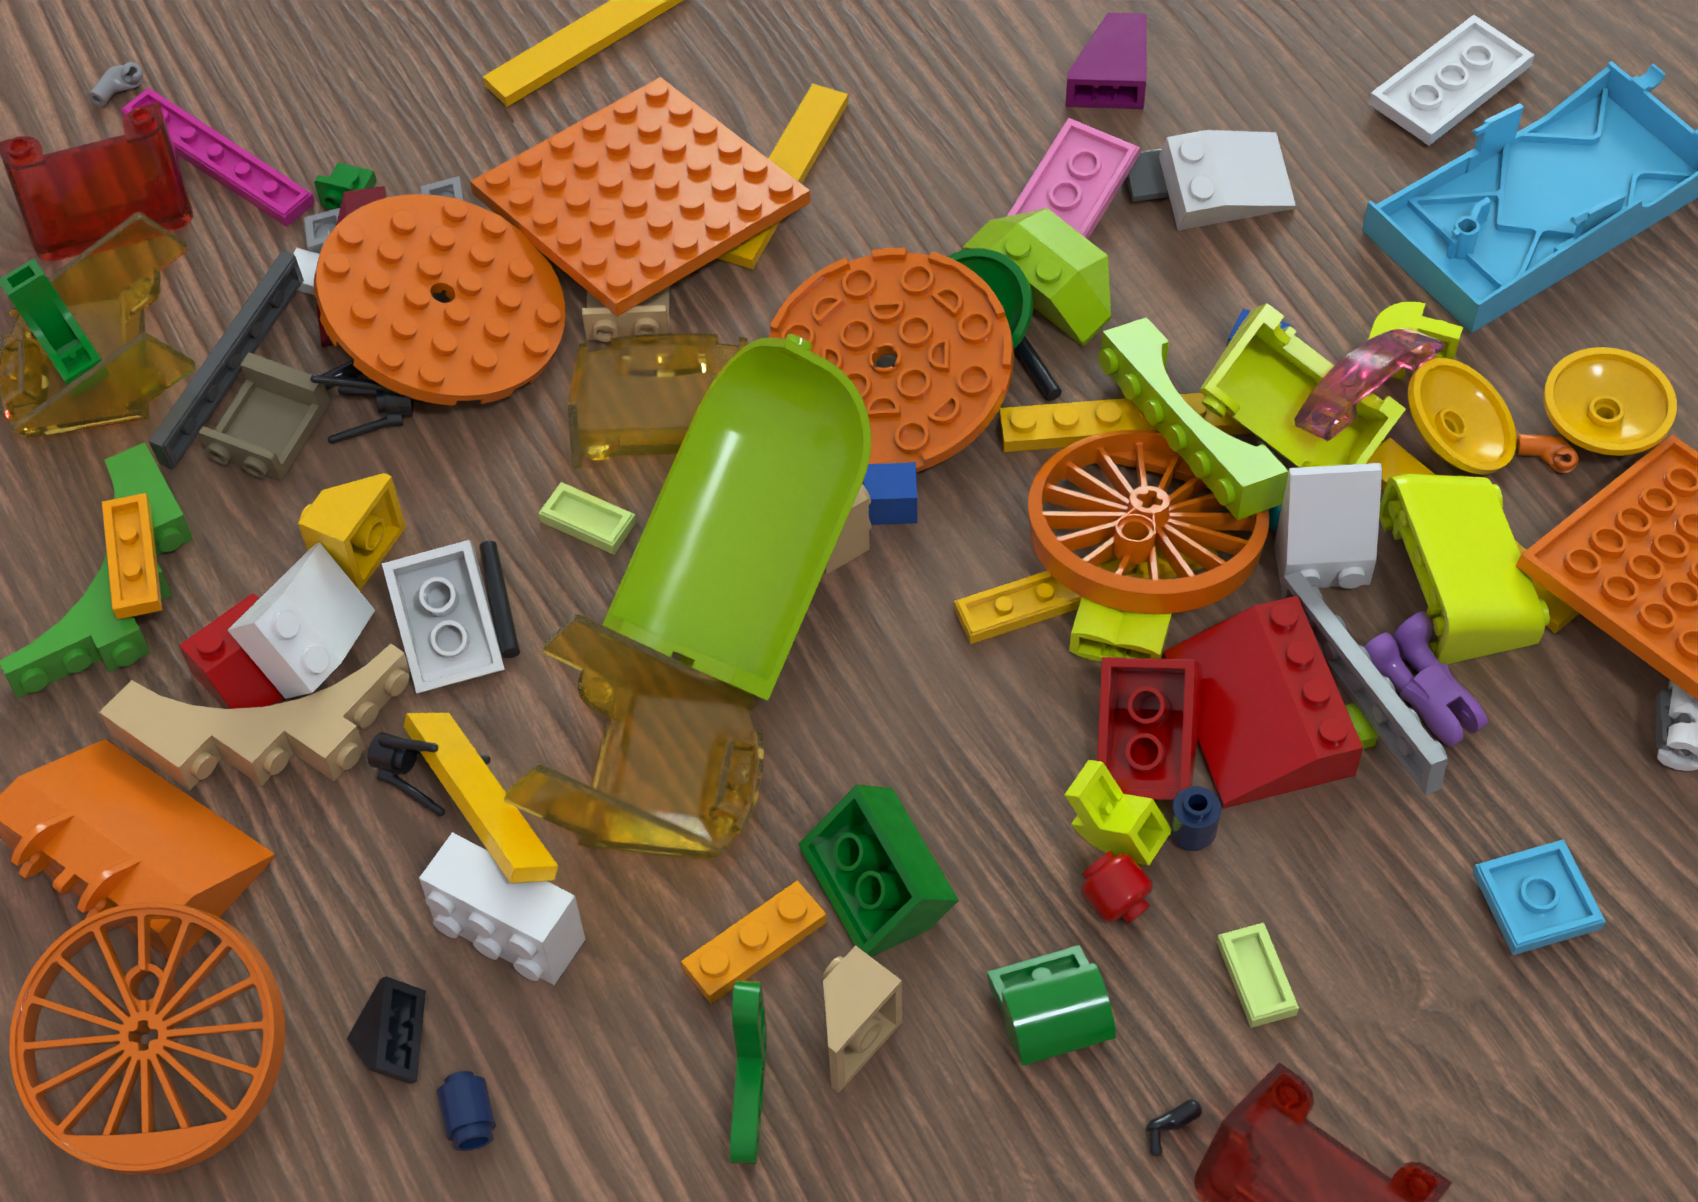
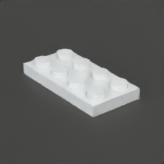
(1451, 79)

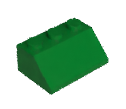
(877, 870)

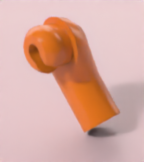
(1550, 448)

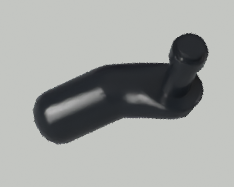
(1172, 1120)

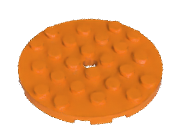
(380, 309)
(939, 325)

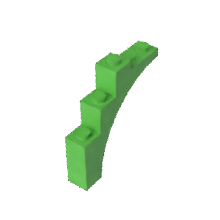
(90, 627)

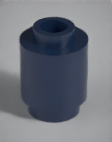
(1195, 818)
(466, 1111)

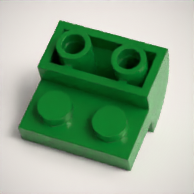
(1053, 1004)

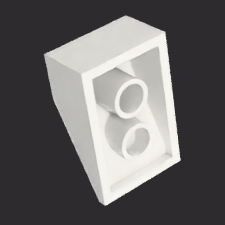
(1224, 176)
(1330, 524)
(443, 616)
(304, 624)

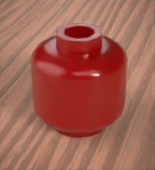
(1116, 887)

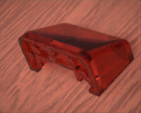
(91, 189)
(1277, 1155)

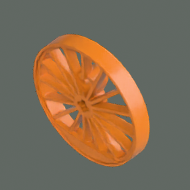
(1134, 522)
(147, 1151)

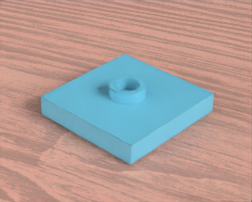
(1538, 897)

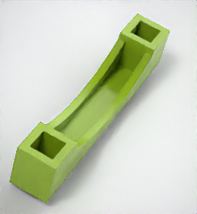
(1239, 474)

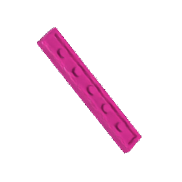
(229, 162)

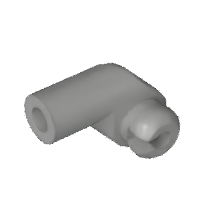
(116, 80)

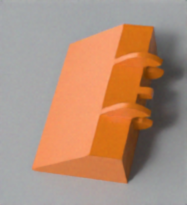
(125, 839)

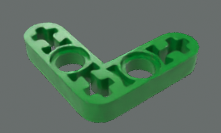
(751, 1049)

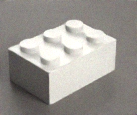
(521, 922)

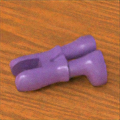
(1434, 690)

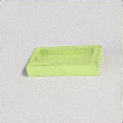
(587, 518)
(1257, 975)

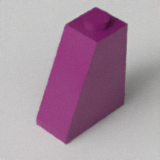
(1111, 65)

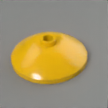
(1610, 401)
(1461, 416)

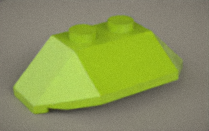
(1061, 265)

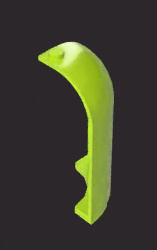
(748, 515)

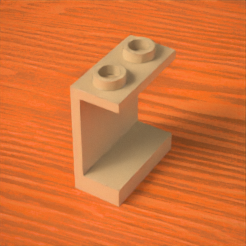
(645, 318)

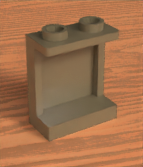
(267, 419)

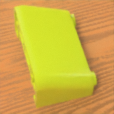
(1268, 379)
(1464, 564)

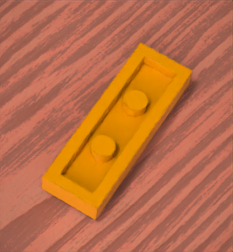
(131, 556)
(754, 941)

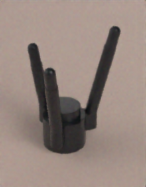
(388, 402)
(399, 755)

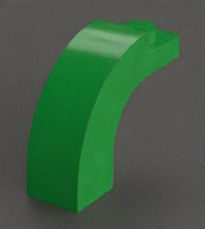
(50, 321)

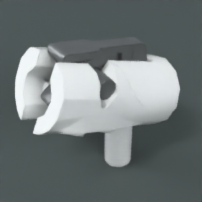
(1677, 728)

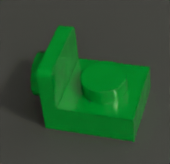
(342, 179)

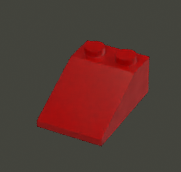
(1149, 724)

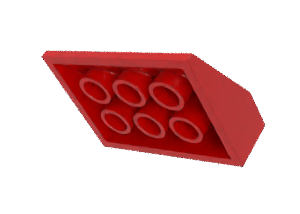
(1269, 705)

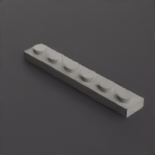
(1369, 690)

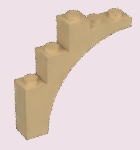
(257, 741)

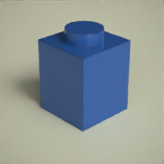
(892, 493)

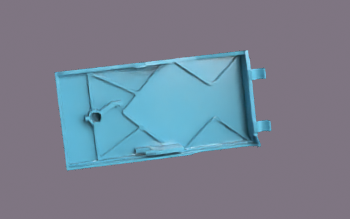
(1540, 198)

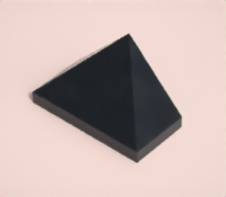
(391, 1030)

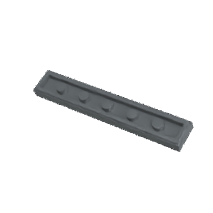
(224, 361)

